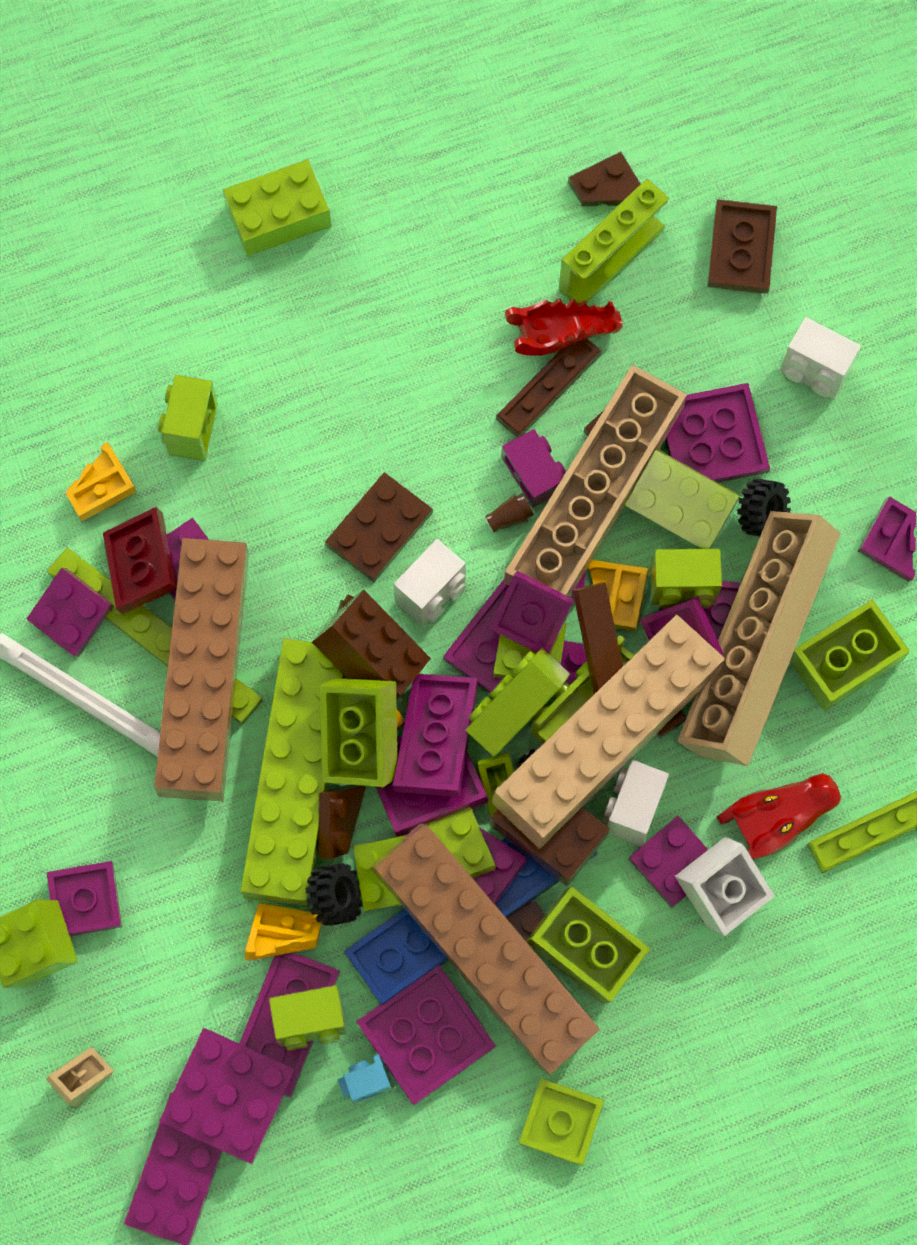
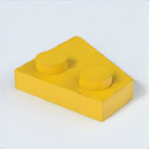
(100, 485)
(625, 590)
(281, 931)

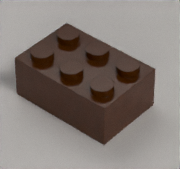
(370, 644)
(565, 851)

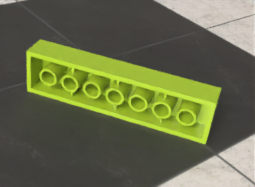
(287, 800)

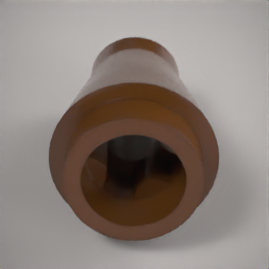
(510, 513)

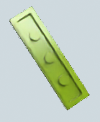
(865, 833)

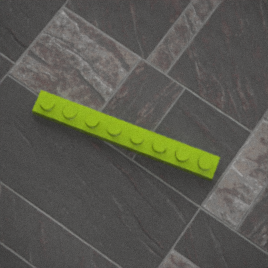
(145, 627)

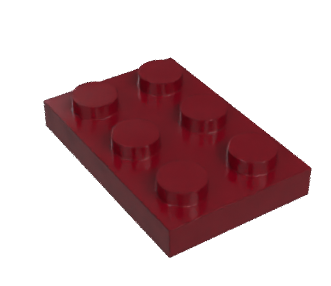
(139, 560)

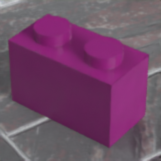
(533, 466)

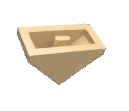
(80, 1077)

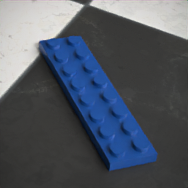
(402, 952)

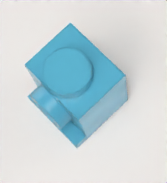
(364, 1080)

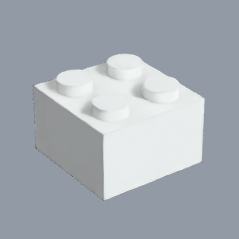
(819, 358)
(430, 583)
(637, 801)
(725, 886)

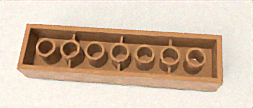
(202, 670)
(485, 948)

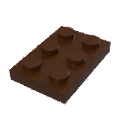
(742, 246)
(379, 527)

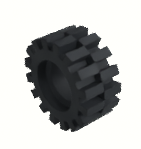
(757, 503)
(334, 894)

